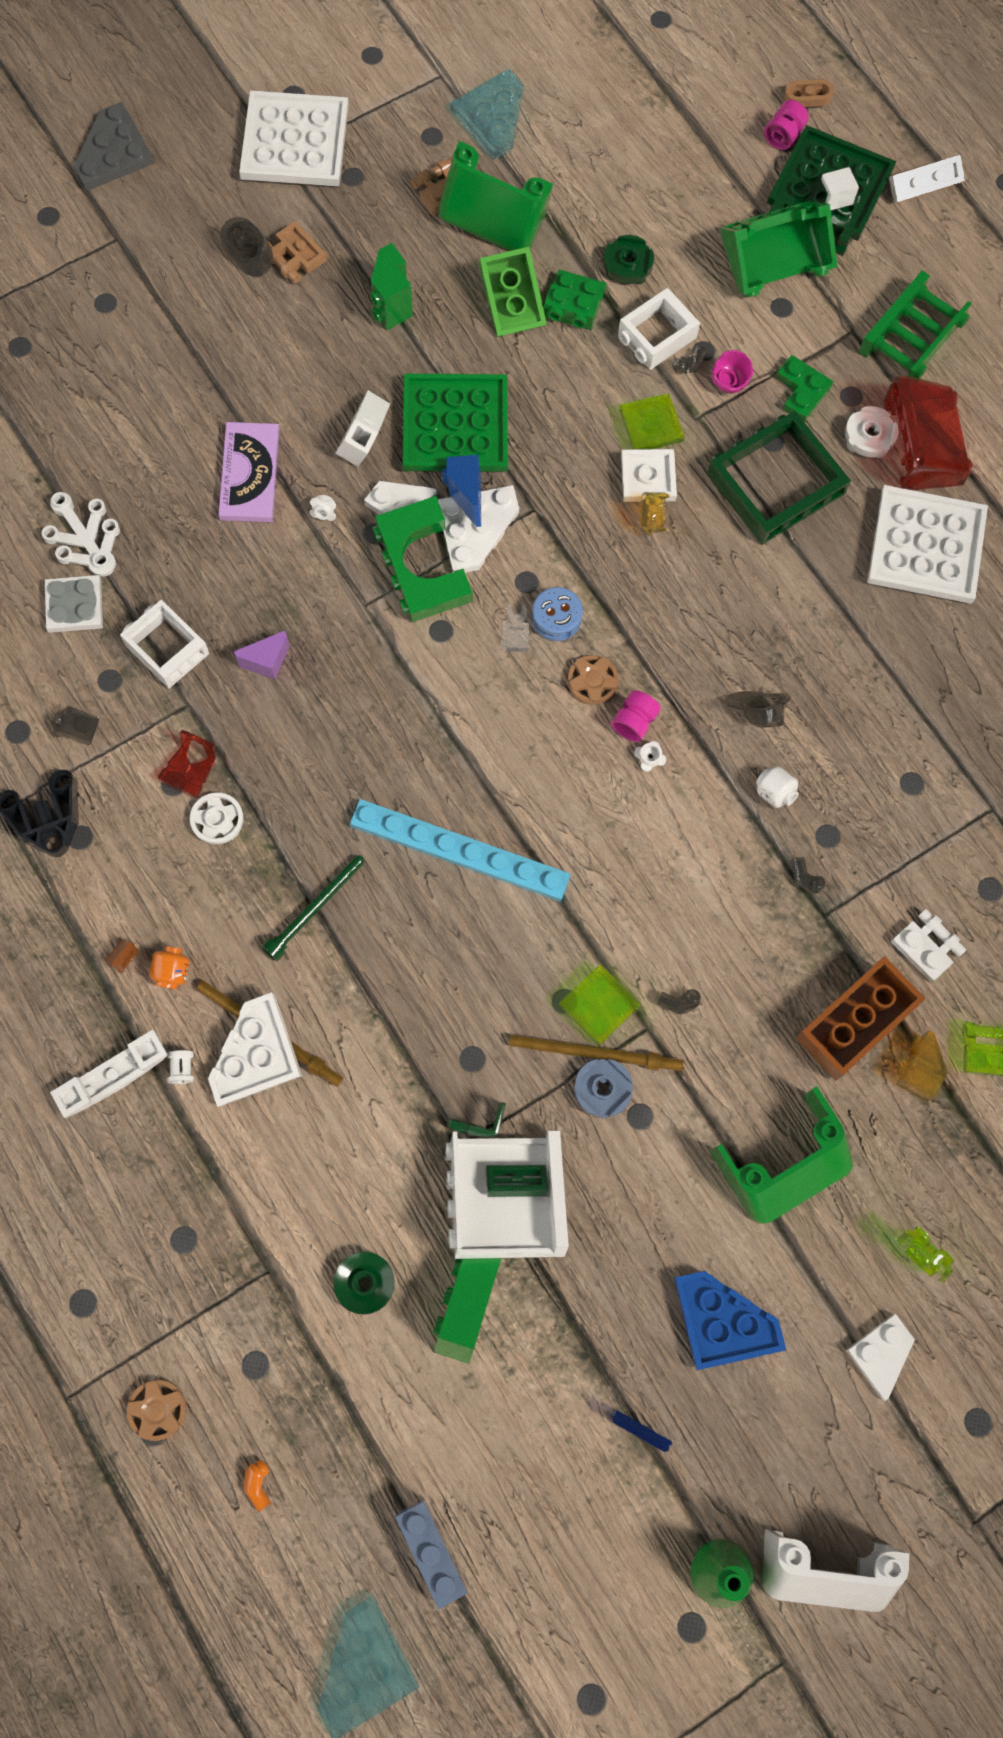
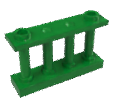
(904, 307)

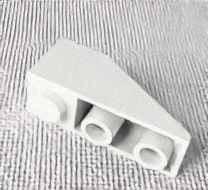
(363, 429)

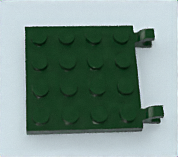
(824, 153)

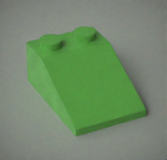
(512, 291)

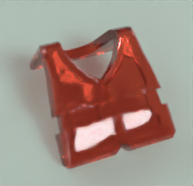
(186, 775)

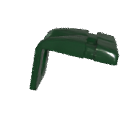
(479, 1131)

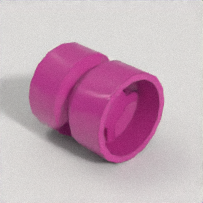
(786, 124)
(637, 713)

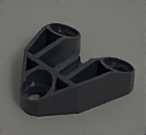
(66, 806)

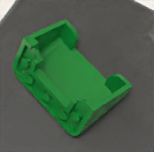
(491, 206)
(780, 245)

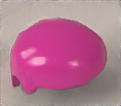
(732, 371)

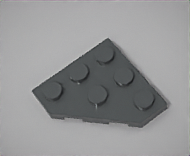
(111, 149)

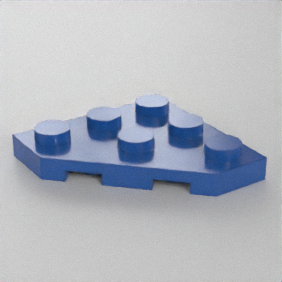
(723, 1323)

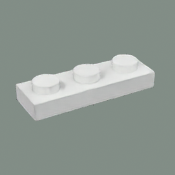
(926, 178)

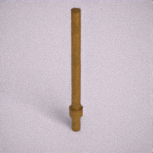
(652, 1060)
(315, 1065)

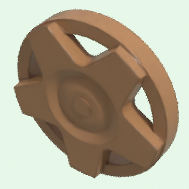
(593, 679)
(156, 1410)

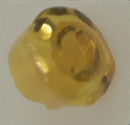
(652, 512)

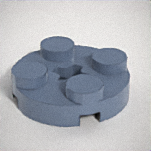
(602, 1071)

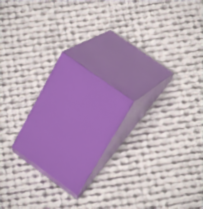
(264, 656)

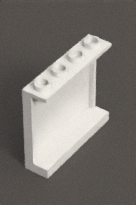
(505, 1224)

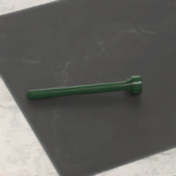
(275, 947)

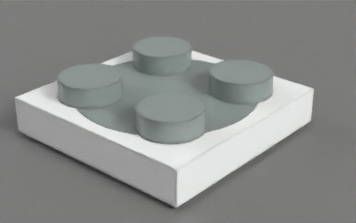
(73, 603)

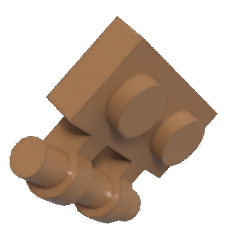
(432, 192)
(302, 249)

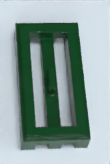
(516, 1185)

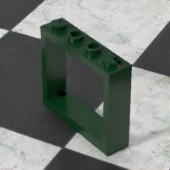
(765, 529)

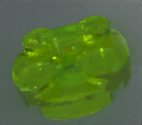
(925, 1254)

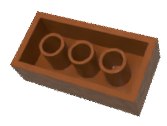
(860, 1018)

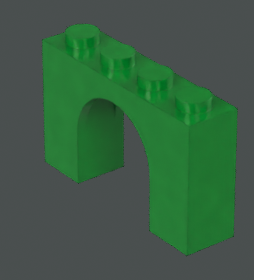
(420, 595)

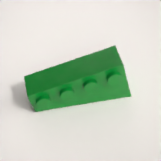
(466, 1307)

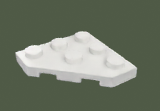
(470, 544)
(254, 1054)

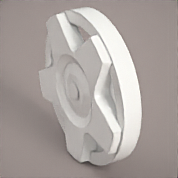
(216, 818)

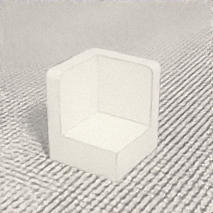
(840, 188)

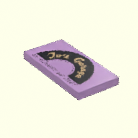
(249, 472)

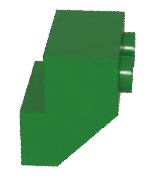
(390, 288)

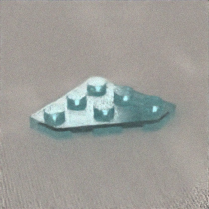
(492, 112)
(365, 1670)

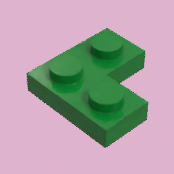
(808, 384)

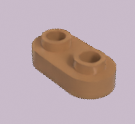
(810, 92)

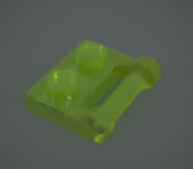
(982, 1058)

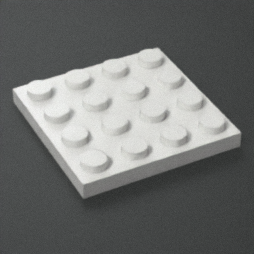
(294, 138)
(927, 544)

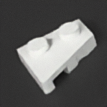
(391, 496)
(882, 1354)

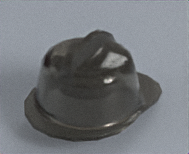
(247, 246)
(759, 707)

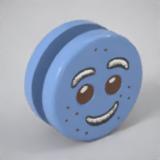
(557, 614)

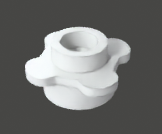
(323, 508)
(650, 748)

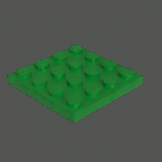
(455, 418)

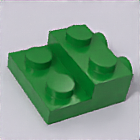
(574, 299)

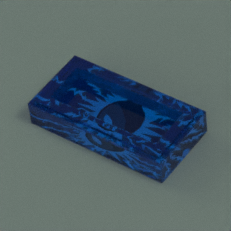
(640, 1430)

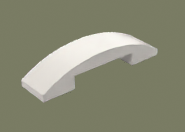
(110, 1076)

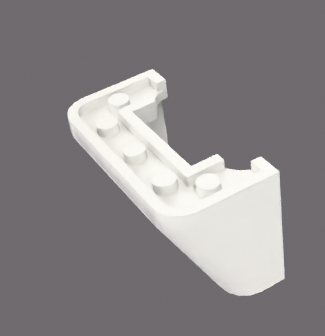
(790, 1578)

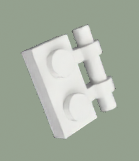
(923, 951)

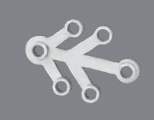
(84, 537)

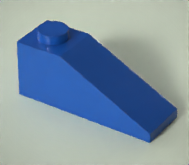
(464, 485)

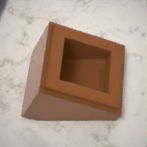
(122, 955)

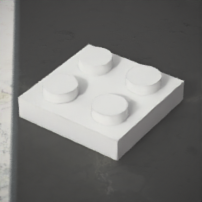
(648, 472)

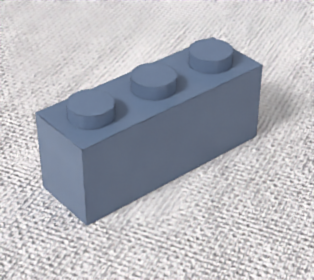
(431, 1553)

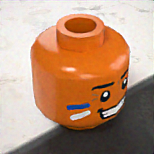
(169, 968)

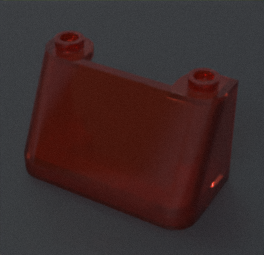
(929, 433)

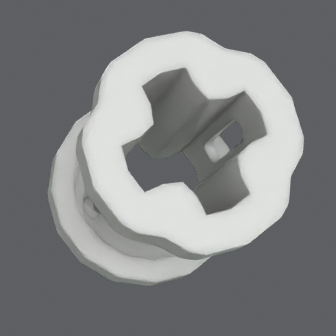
(175, 1075)

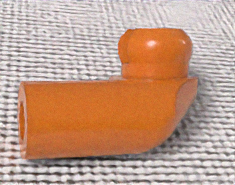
(253, 1483)

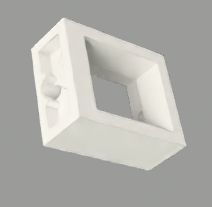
(675, 312)
(180, 663)

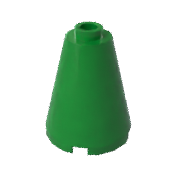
(722, 1573)

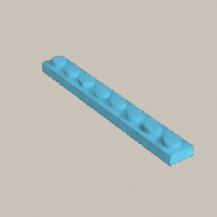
(460, 850)

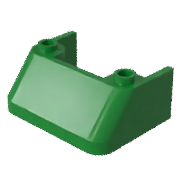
(770, 1198)

